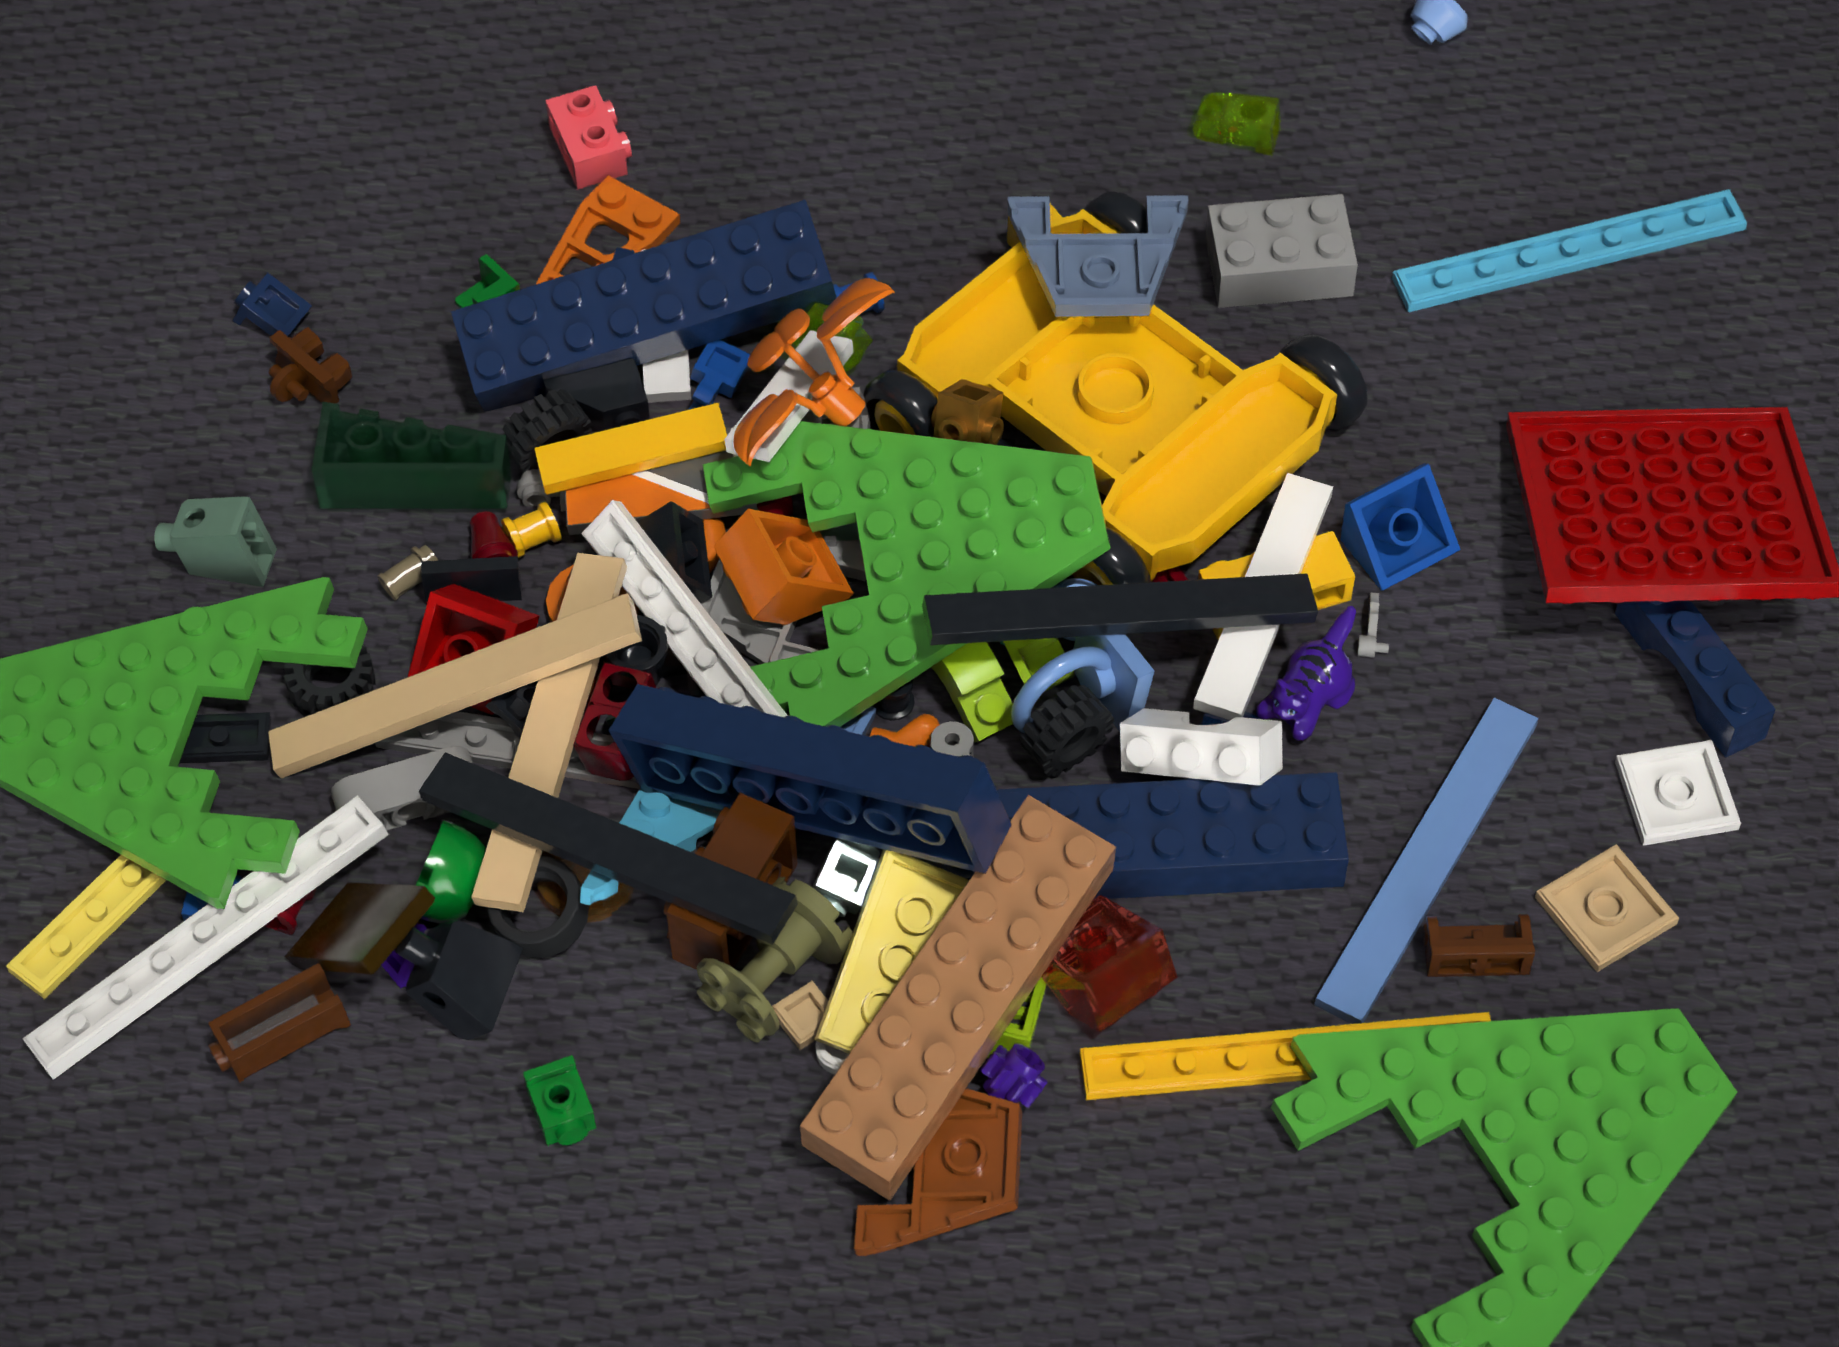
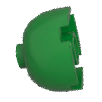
(451, 873)

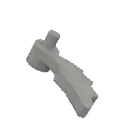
(1367, 644)

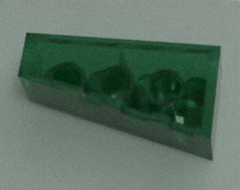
(406, 464)

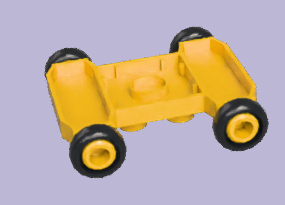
(1168, 420)

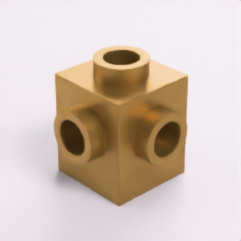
(968, 413)

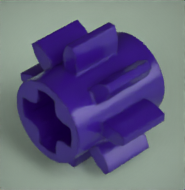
(1014, 1074)

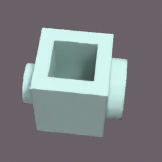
(847, 875)

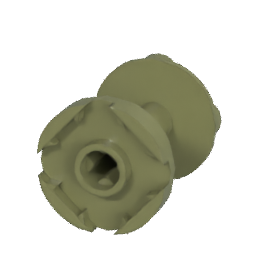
(806, 933)

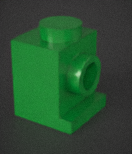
(554, 1083)

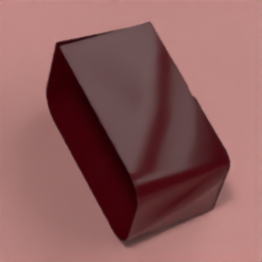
(606, 760)

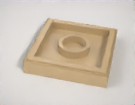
(1606, 908)

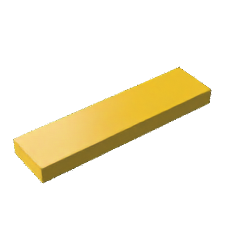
(631, 448)

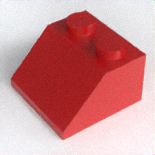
(462, 623)

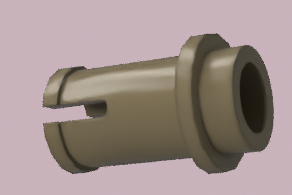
(406, 573)

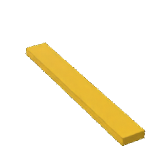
(1215, 1059)

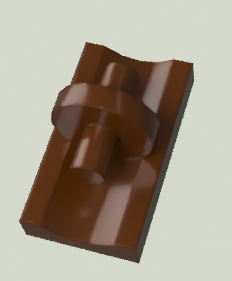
(300, 374)

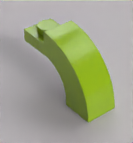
(976, 688)

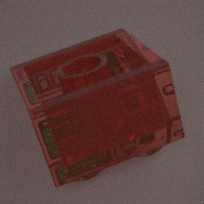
(1109, 964)

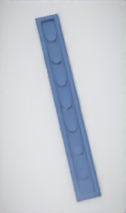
(1426, 863)

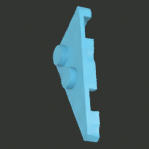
(659, 817)

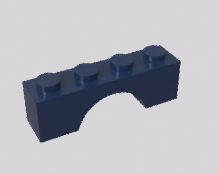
(1722, 692)

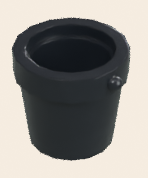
(644, 655)

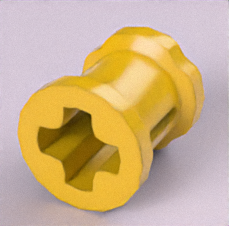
(532, 529)

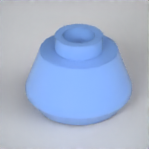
(1438, 20)

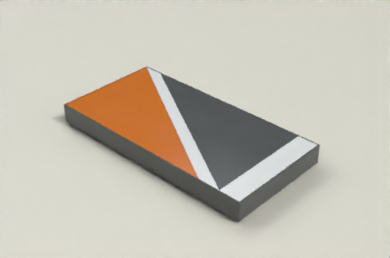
(647, 492)

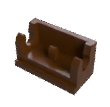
(1478, 949)

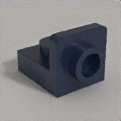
(271, 306)

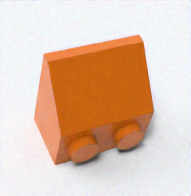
(780, 567)

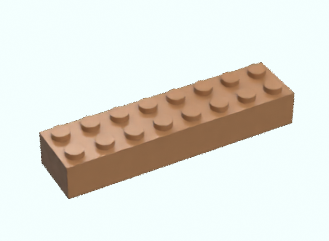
(957, 999)

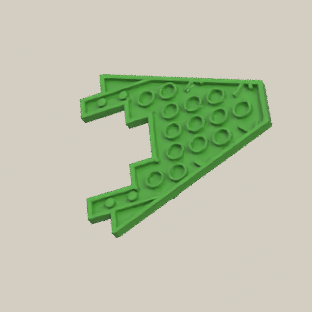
(928, 523)
(105, 718)
(1566, 1114)

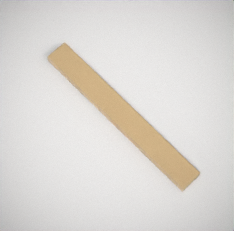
(454, 685)
(547, 739)

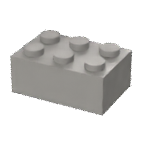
(1280, 250)

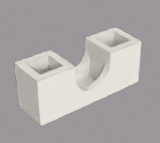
(1225, 752)

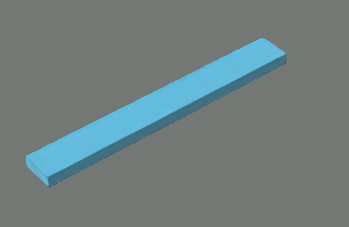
(1568, 250)

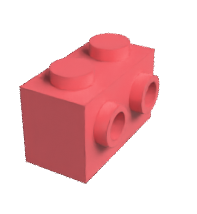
(588, 136)

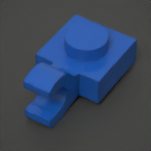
(718, 371)

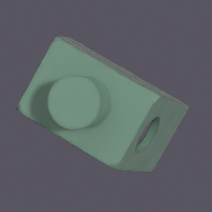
(220, 540)

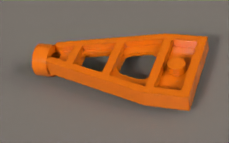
(619, 208)

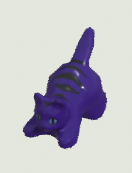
(1314, 677)

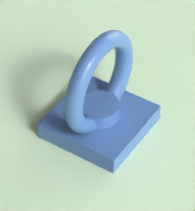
(1104, 665)

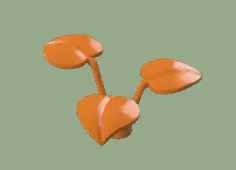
(829, 392)

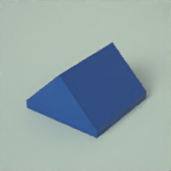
(1399, 527)

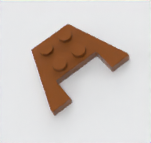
(958, 1180)

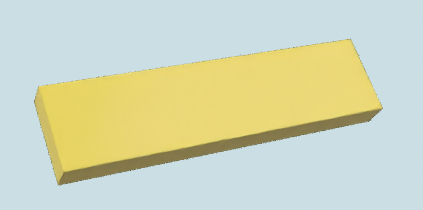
(83, 925)

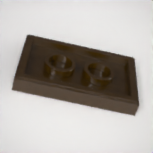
(361, 927)

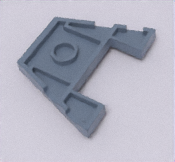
(1099, 271)

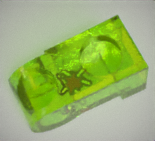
(1239, 120)

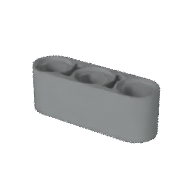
(394, 788)

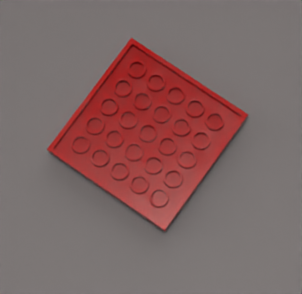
(1671, 505)

